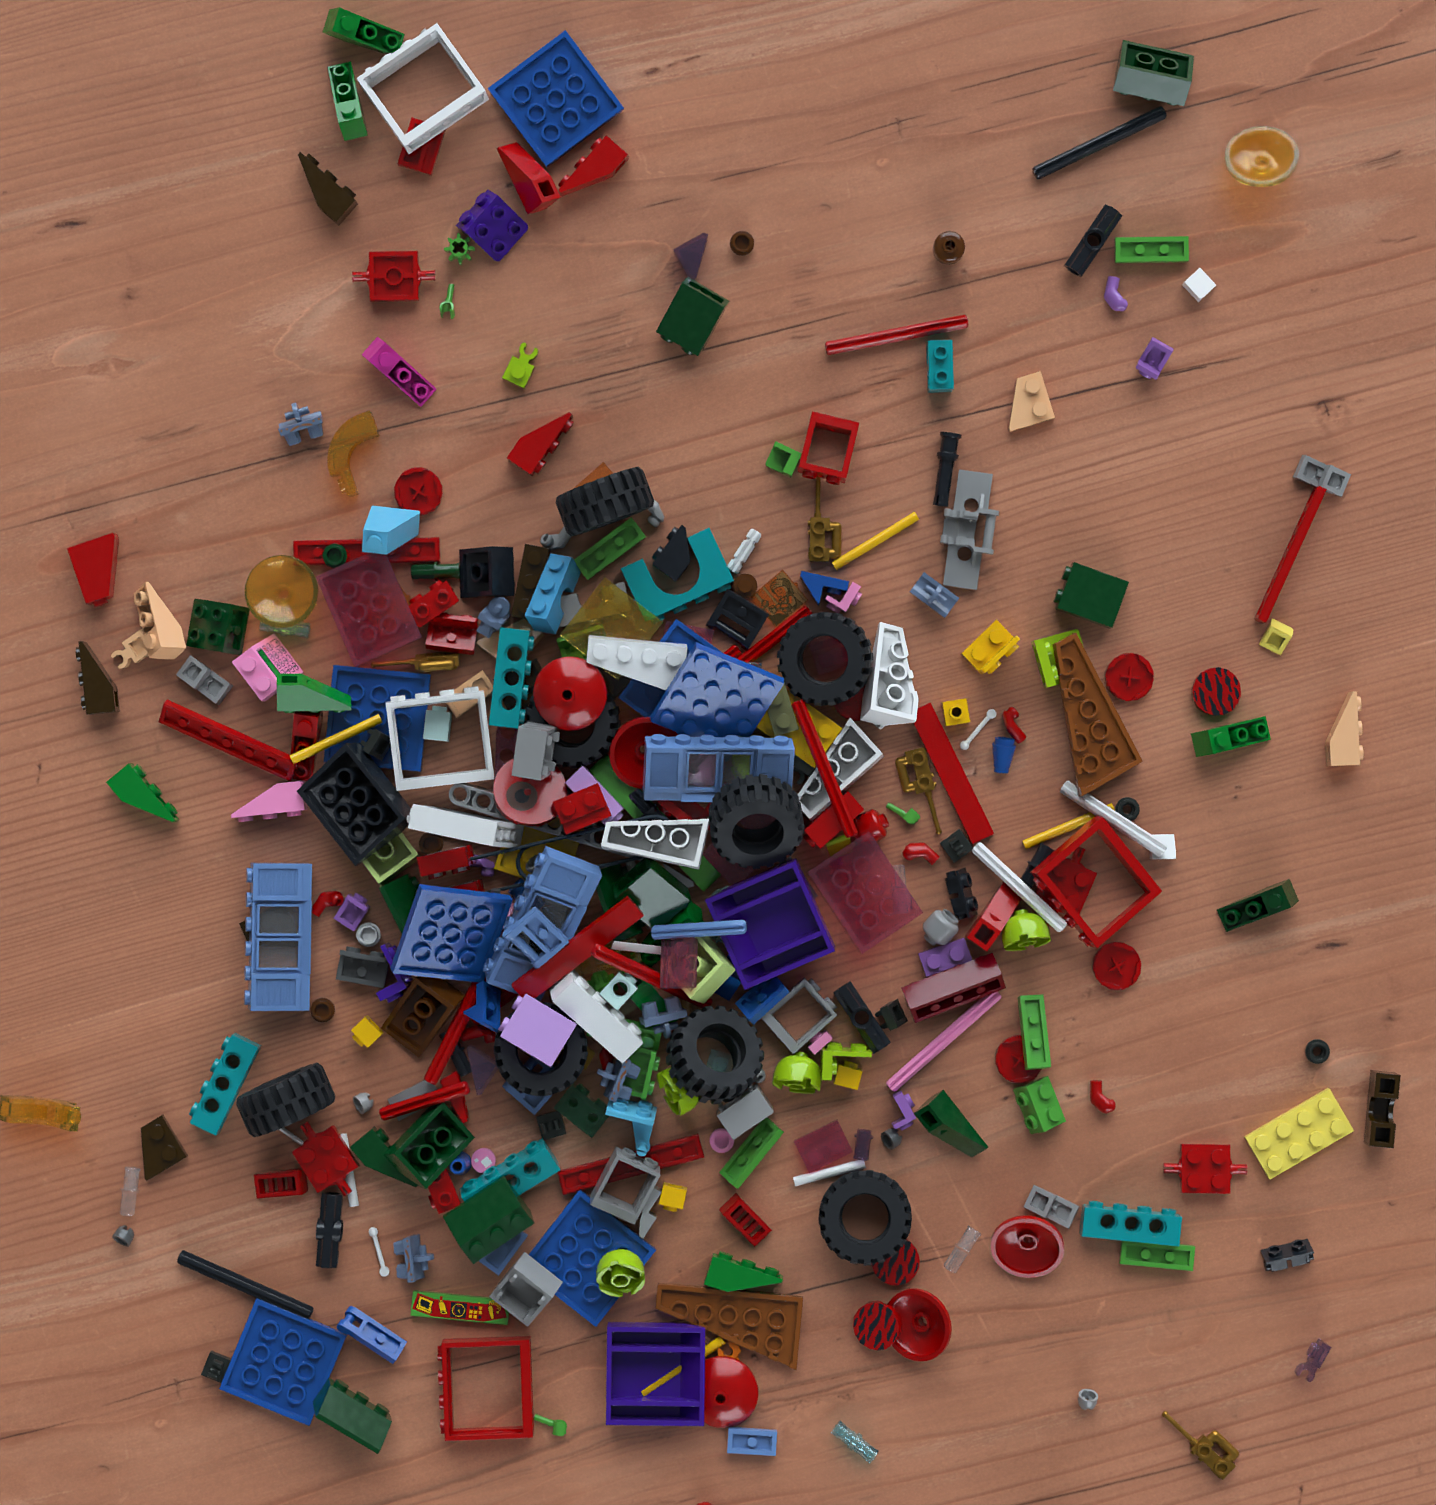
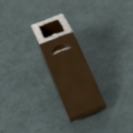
(329, 196)
(99, 689)

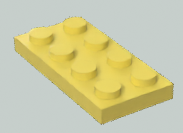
(1299, 1133)

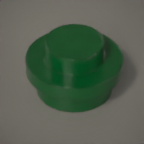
(334, 555)

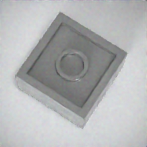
(534, 751)
(744, 1111)
(526, 1289)

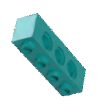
(498, 714)
(214, 1120)
(524, 1177)
(1167, 1234)

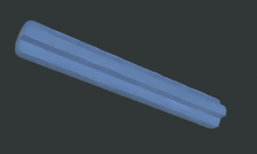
(698, 929)

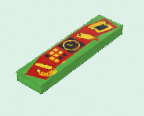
(458, 1307)

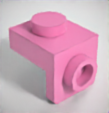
(850, 597)

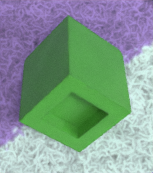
(783, 459)

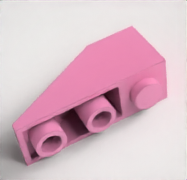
(277, 799)

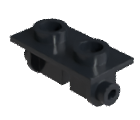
(961, 883)
(1298, 1252)

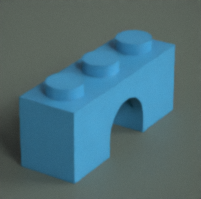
(544, 608)

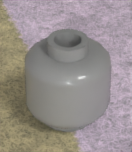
(940, 927)

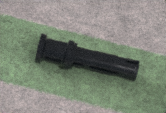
(947, 456)

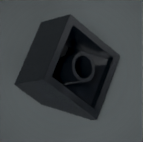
(486, 572)

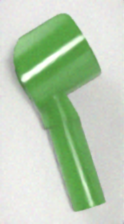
(447, 305)
(910, 817)
(559, 1426)

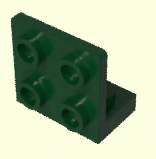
(217, 626)

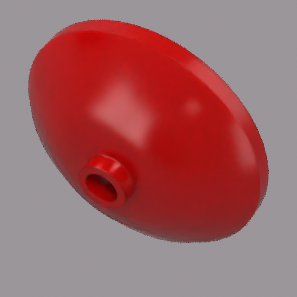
(587, 691)
(625, 749)
(1025, 1255)
(917, 1339)
(738, 1386)

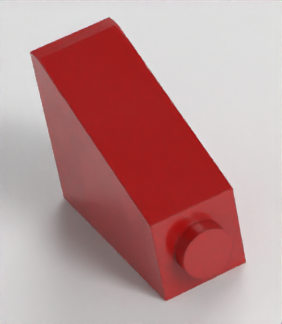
(96, 568)

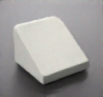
(1199, 284)
(1170, 852)

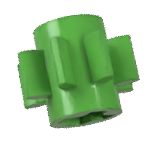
(460, 242)
(600, 980)

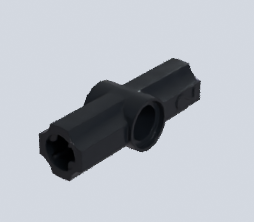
(1101, 228)
(871, 1030)
(329, 1230)

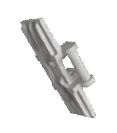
(961, 526)

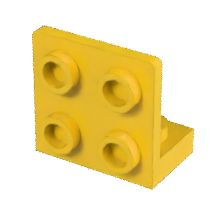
(990, 647)

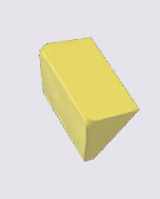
(1276, 636)

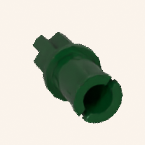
(435, 571)

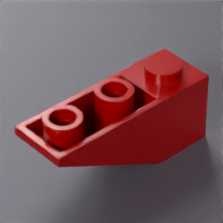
(598, 166)
(529, 178)
(533, 447)
(304, 734)
(994, 917)

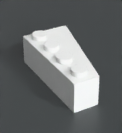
(638, 659)
(849, 758)
(665, 841)
(596, 1016)

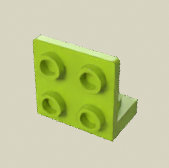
(1045, 657)
(829, 1064)

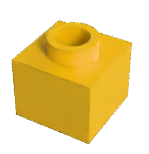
(947, 708)
(366, 1032)
(848, 1075)
(672, 1196)

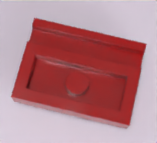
(424, 157)
(582, 808)

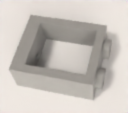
(782, 1033)
(616, 1206)

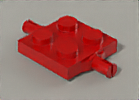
(393, 276)
(1072, 881)
(325, 1158)
(1205, 1168)

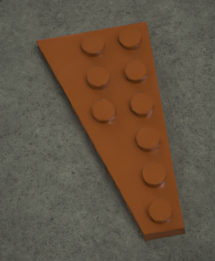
(1094, 728)
(748, 1318)

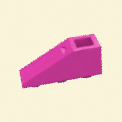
(399, 371)

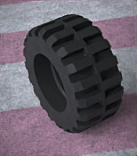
(604, 501)
(792, 664)
(594, 747)
(751, 797)
(730, 1031)
(546, 1082)
(285, 1100)
(857, 1250)

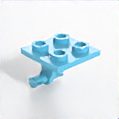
(642, 1117)

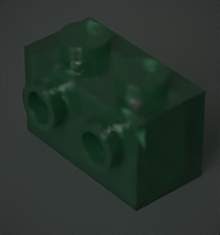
(582, 1109)

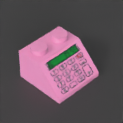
(262, 664)

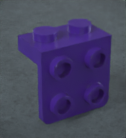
(492, 225)
(395, 990)

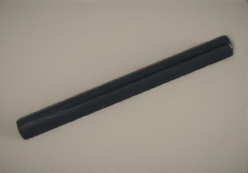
(1099, 142)
(244, 1284)

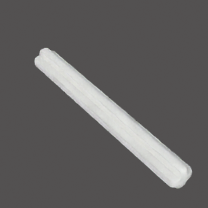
(1115, 819)
(1019, 887)

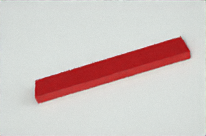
(414, 551)
(1290, 554)
(227, 740)
(952, 774)
(579, 948)
(665, 1154)

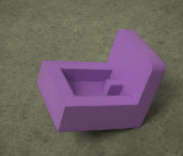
(1153, 359)
(352, 911)
(905, 1104)

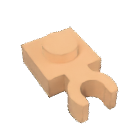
(134, 650)

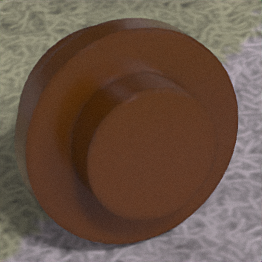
(742, 243)
(745, 585)
(430, 843)
(322, 1010)

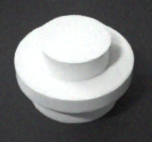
(368, 934)

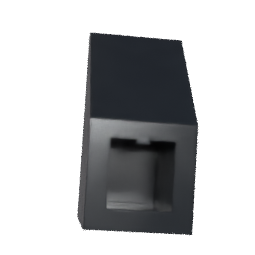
(674, 557)

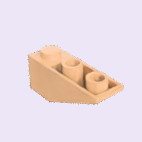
(160, 629)
(1343, 740)

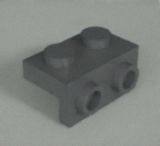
(362, 968)

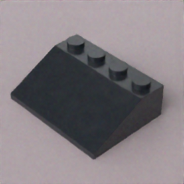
(356, 802)

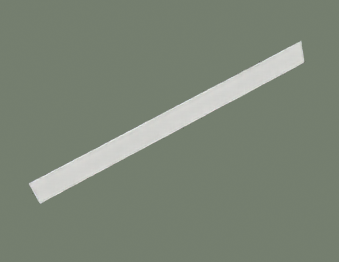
(634, 947)

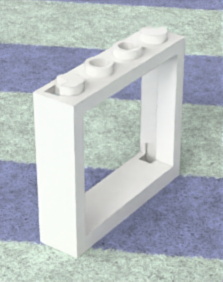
(444, 118)
(447, 778)
(465, 826)

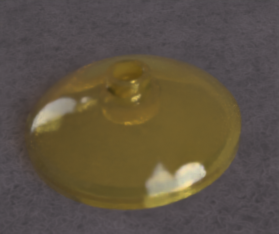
(1261, 156)
(278, 575)

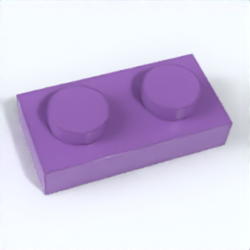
(945, 956)

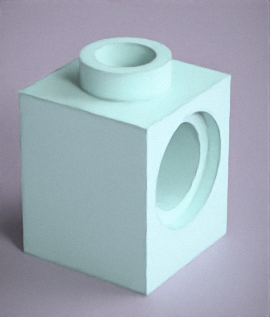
(437, 724)
(618, 1000)

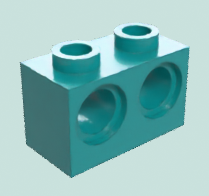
(940, 366)

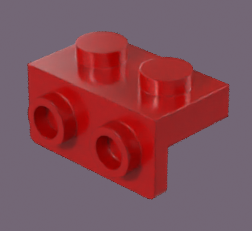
(433, 603)
(452, 634)
(681, 810)
(443, 1193)

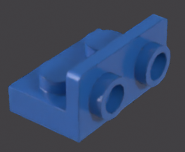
(761, 999)

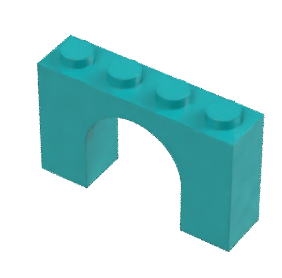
(713, 576)

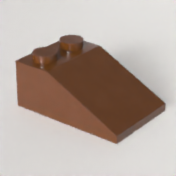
(422, 1013)

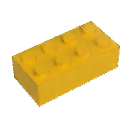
(825, 728)

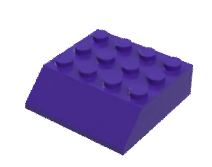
(780, 923)
(642, 1355)

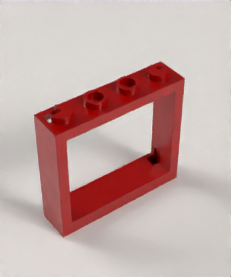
(1124, 855)
(446, 1399)

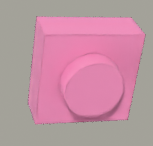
(819, 1041)

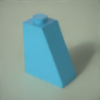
(389, 529)

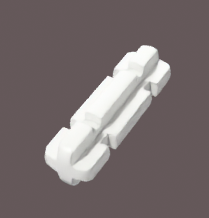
(744, 551)

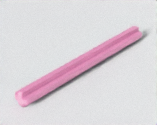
(942, 1041)

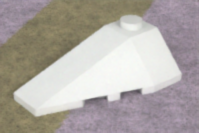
(889, 688)

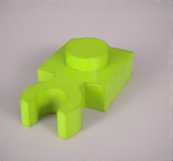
(519, 369)

